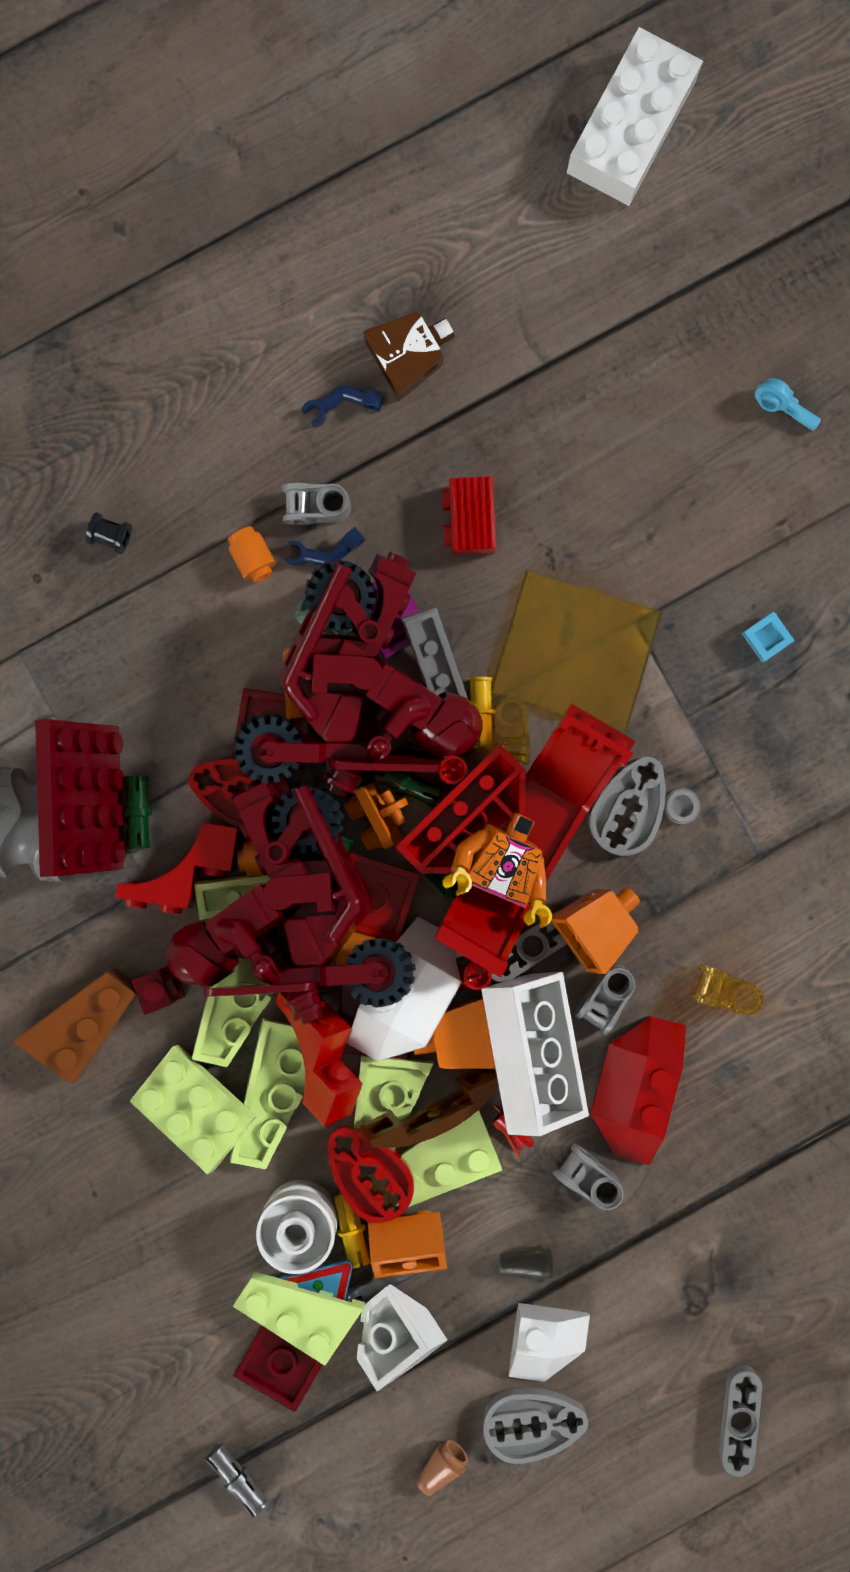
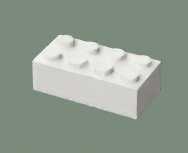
(634, 116)
(535, 1053)

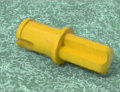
(481, 696)
(351, 1232)

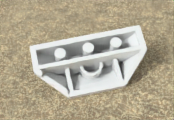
(412, 1021)

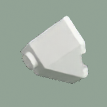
(395, 1336)
(546, 1341)

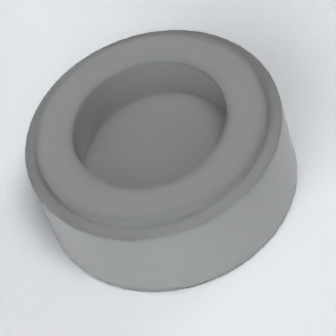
(681, 806)

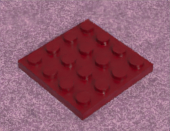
(79, 797)

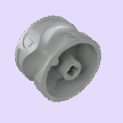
(19, 824)

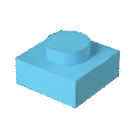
(768, 637)

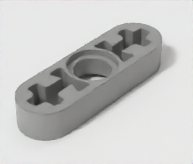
(514, 968)
(747, 1435)

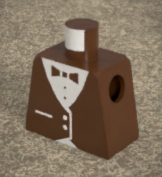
(407, 350)

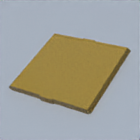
(576, 649)

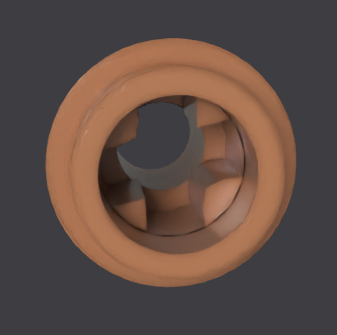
(442, 1468)

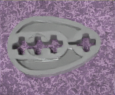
(645, 821)
(532, 1445)

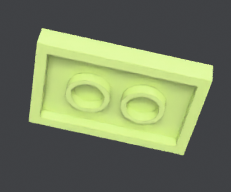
(193, 1109)

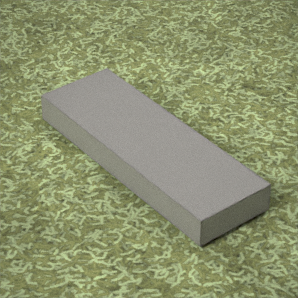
(433, 651)

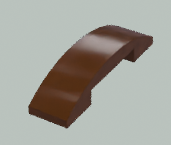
(474, 1091)

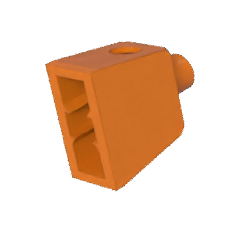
(598, 927)
(462, 1037)

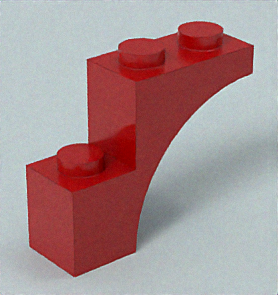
(175, 891)
(329, 1084)

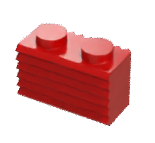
(471, 516)

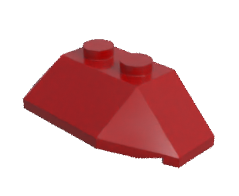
(483, 798)
(639, 1088)

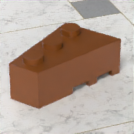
(80, 1027)

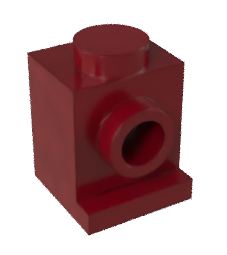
(157, 989)

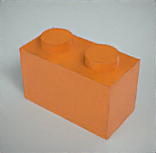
(407, 1245)

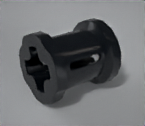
(108, 533)

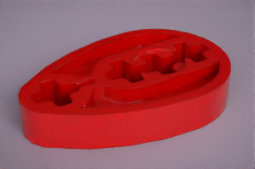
(220, 798)
(358, 1190)

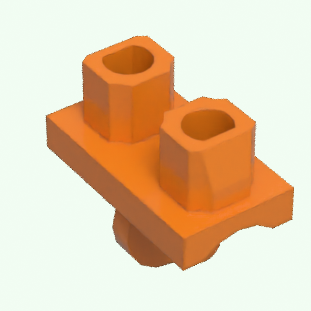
(382, 813)

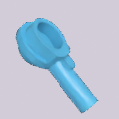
(777, 395)

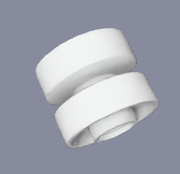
(297, 1227)

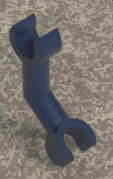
(366, 398)
(348, 543)

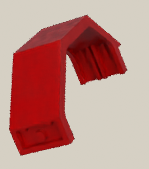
(559, 793)

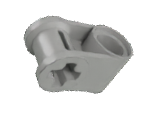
(312, 503)
(606, 1000)
(584, 1174)

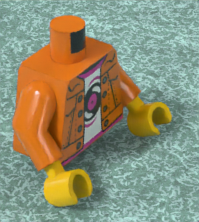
(504, 866)

